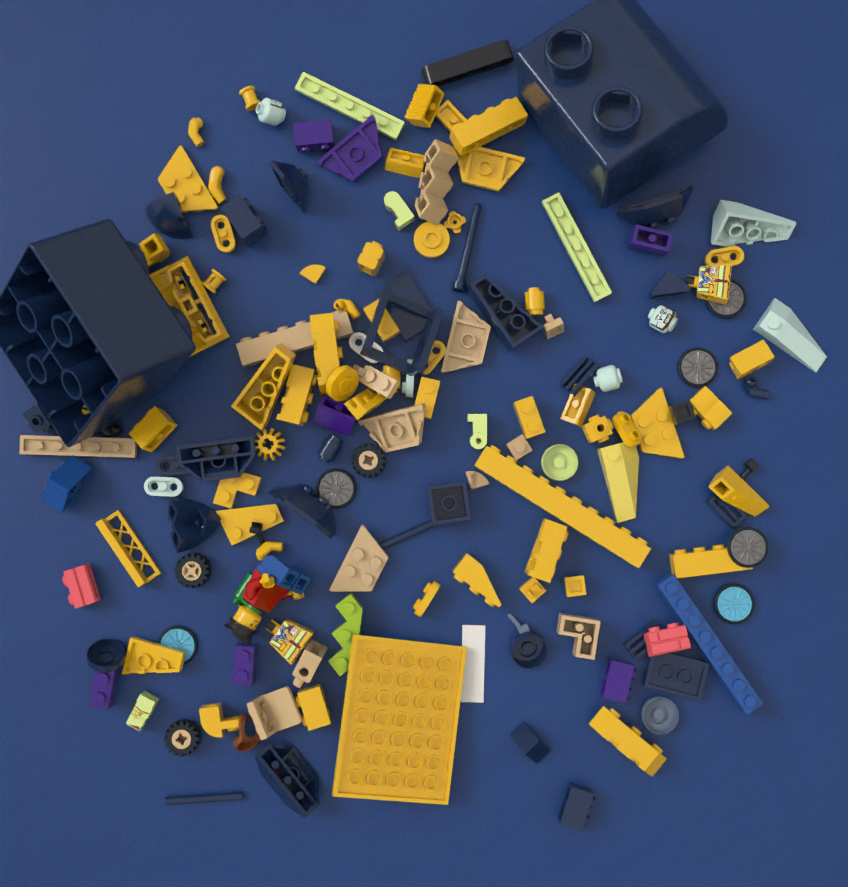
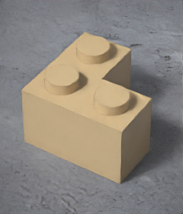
(585, 633)

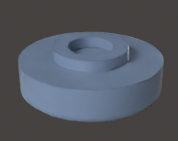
(659, 715)

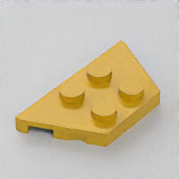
(487, 168)
(183, 180)
(657, 427)

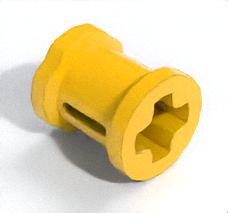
(249, 97)
(214, 281)

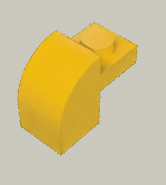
(154, 249)
(214, 722)

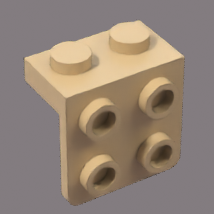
(274, 712)

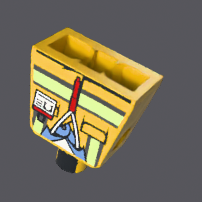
(712, 283)
(289, 638)

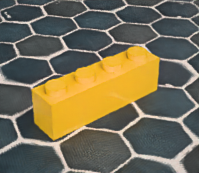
(488, 126)
(702, 562)

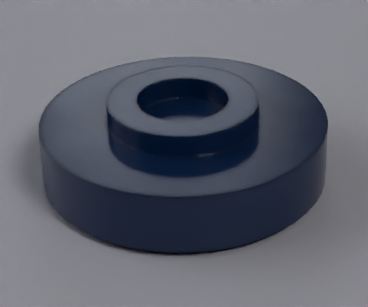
(528, 649)
(106, 655)

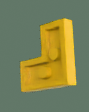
(228, 489)

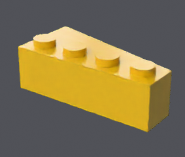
(263, 390)

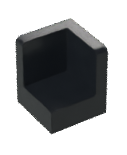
(682, 412)

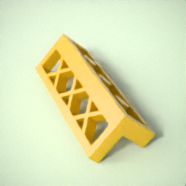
(122, 552)

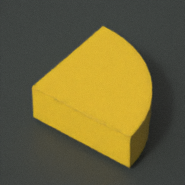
(313, 272)

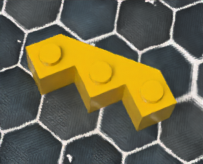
(326, 348)
(628, 740)

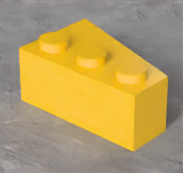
(298, 395)
(546, 550)

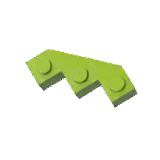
(352, 612)

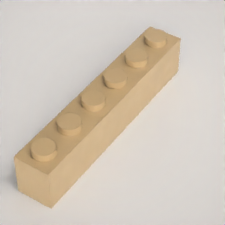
(295, 339)

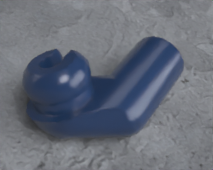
(752, 389)

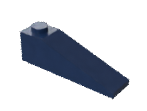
(292, 181)

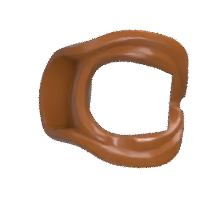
(243, 742)

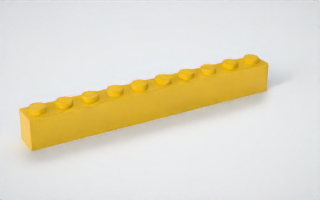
(562, 507)

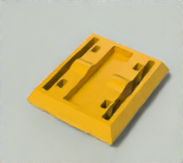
(181, 297)

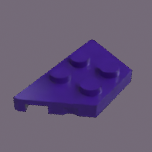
(355, 152)

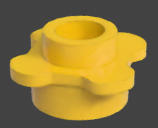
(453, 216)

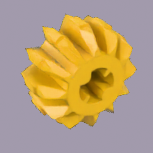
(273, 438)

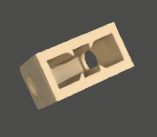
(308, 663)

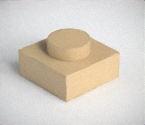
(519, 447)

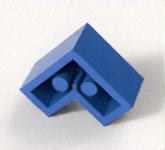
(65, 482)

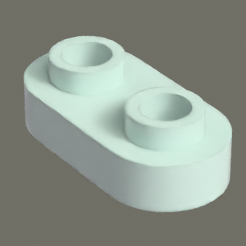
(408, 386)
(164, 486)

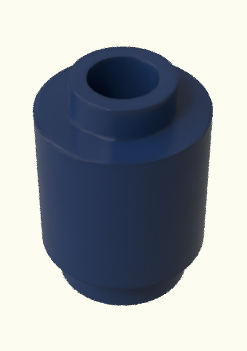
(330, 448)

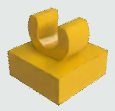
(575, 586)
(532, 589)

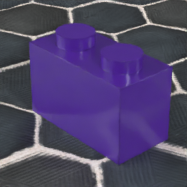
(314, 136)
(650, 240)
(334, 416)
(244, 664)
(617, 680)
(104, 689)

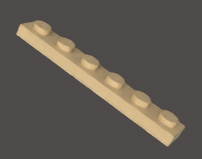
(90, 447)

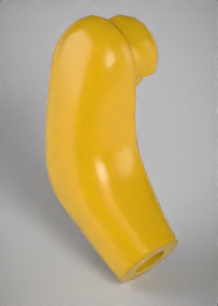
(215, 183)

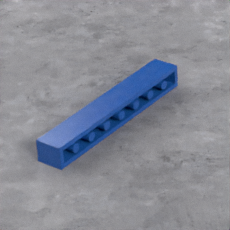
(708, 643)

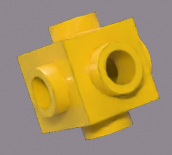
(591, 432)

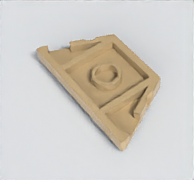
(466, 340)
(397, 428)
(361, 565)

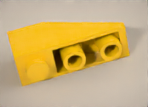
(737, 492)
(474, 574)

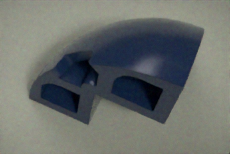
(168, 218)
(190, 523)

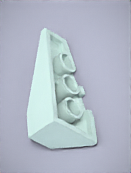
(740, 223)
(789, 334)

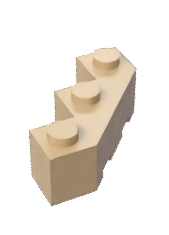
(435, 181)

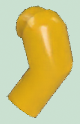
(267, 547)

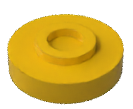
(431, 240)
(342, 383)

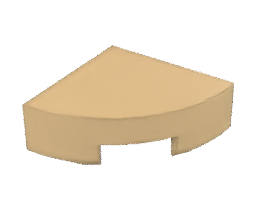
(476, 479)

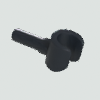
(751, 466)
(256, 528)

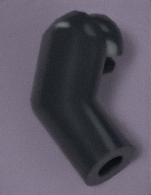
(113, 430)

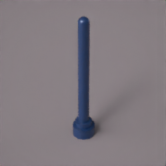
(459, 284)

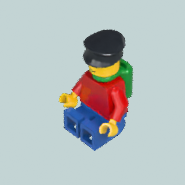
(262, 591)

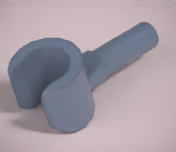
(521, 628)

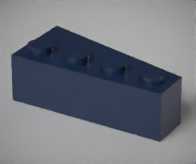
(503, 313)

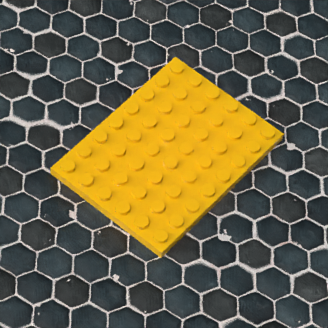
(399, 720)

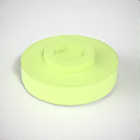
(559, 462)

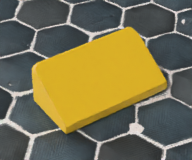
(404, 163)
(578, 406)

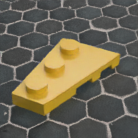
(238, 521)
(151, 657)

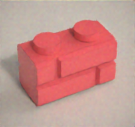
(81, 586)
(666, 640)

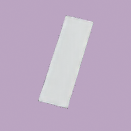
(473, 680)

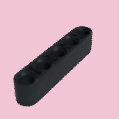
(468, 64)

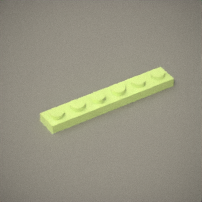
(348, 105)
(576, 247)

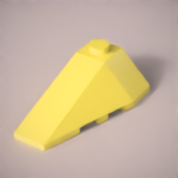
(620, 472)

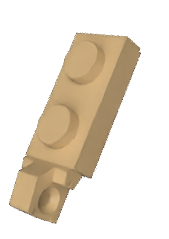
(377, 380)

